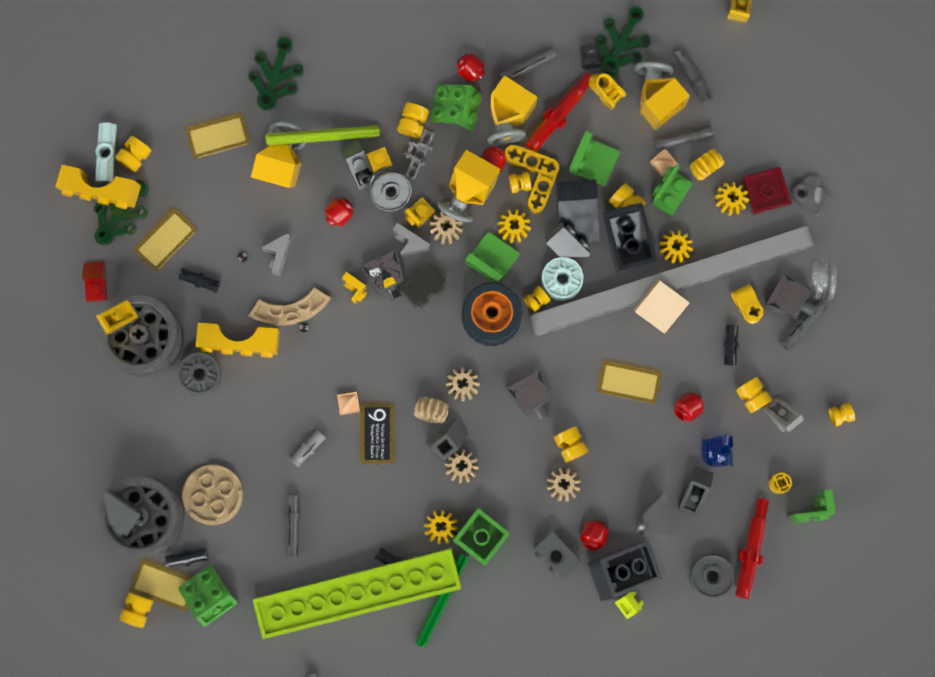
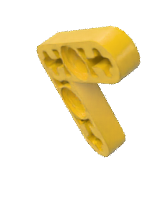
(543, 175)

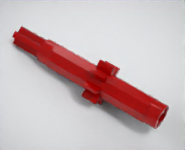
(556, 117)
(750, 556)

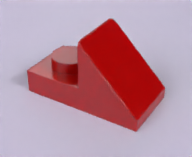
(95, 281)

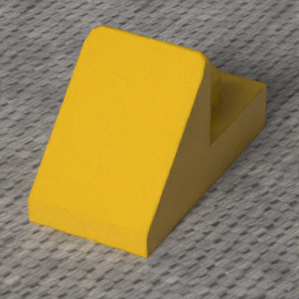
(739, 10)
(117, 317)

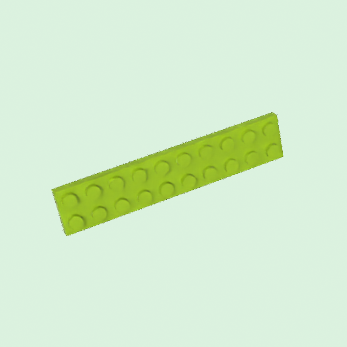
(356, 593)

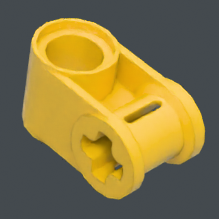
(609, 92)
(746, 301)

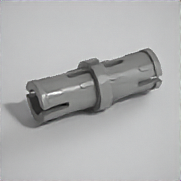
(307, 448)

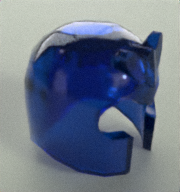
(717, 451)

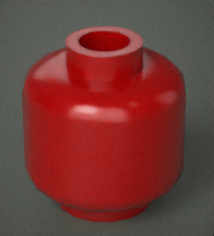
(470, 67)
(495, 157)
(339, 212)
(689, 407)
(594, 535)

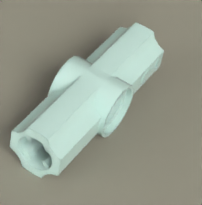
(106, 141)

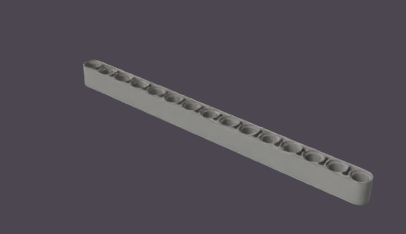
(676, 279)

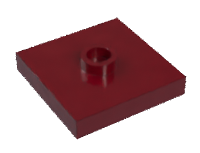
(766, 190)

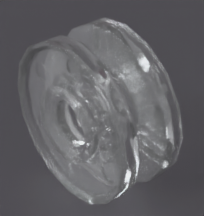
(823, 279)

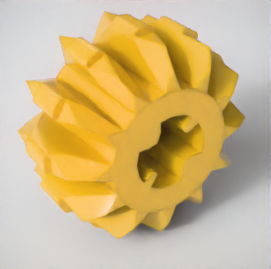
(706, 164)
(725, 201)
(506, 225)
(668, 243)
(441, 534)

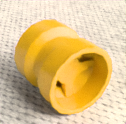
(524, 180)
(538, 296)
(843, 413)
(777, 485)

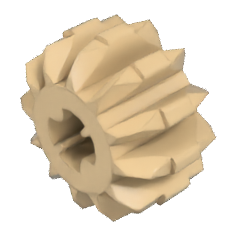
(451, 232)
(460, 377)
(431, 410)
(467, 471)
(559, 490)

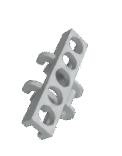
(414, 159)

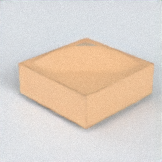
(663, 162)
(348, 403)

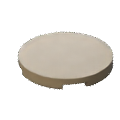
(212, 494)

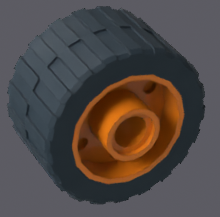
(492, 298)

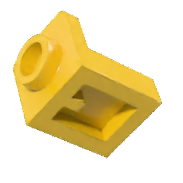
(419, 213)
(352, 284)

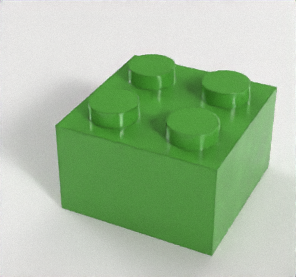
(481, 537)

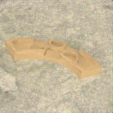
(290, 314)

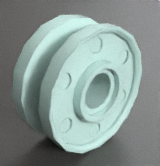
(568, 268)

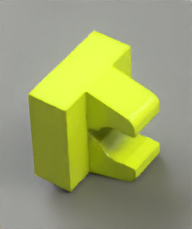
(629, 605)

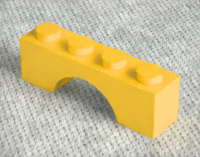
(120, 191)
(263, 341)

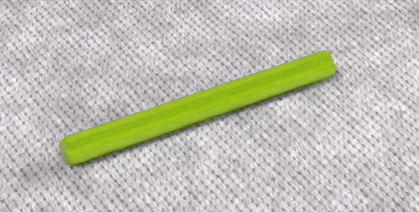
(322, 135)

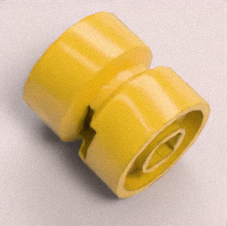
(412, 122)
(133, 154)
(626, 197)
(753, 395)
(571, 444)
(136, 610)

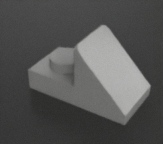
(415, 244)
(279, 248)
(783, 414)

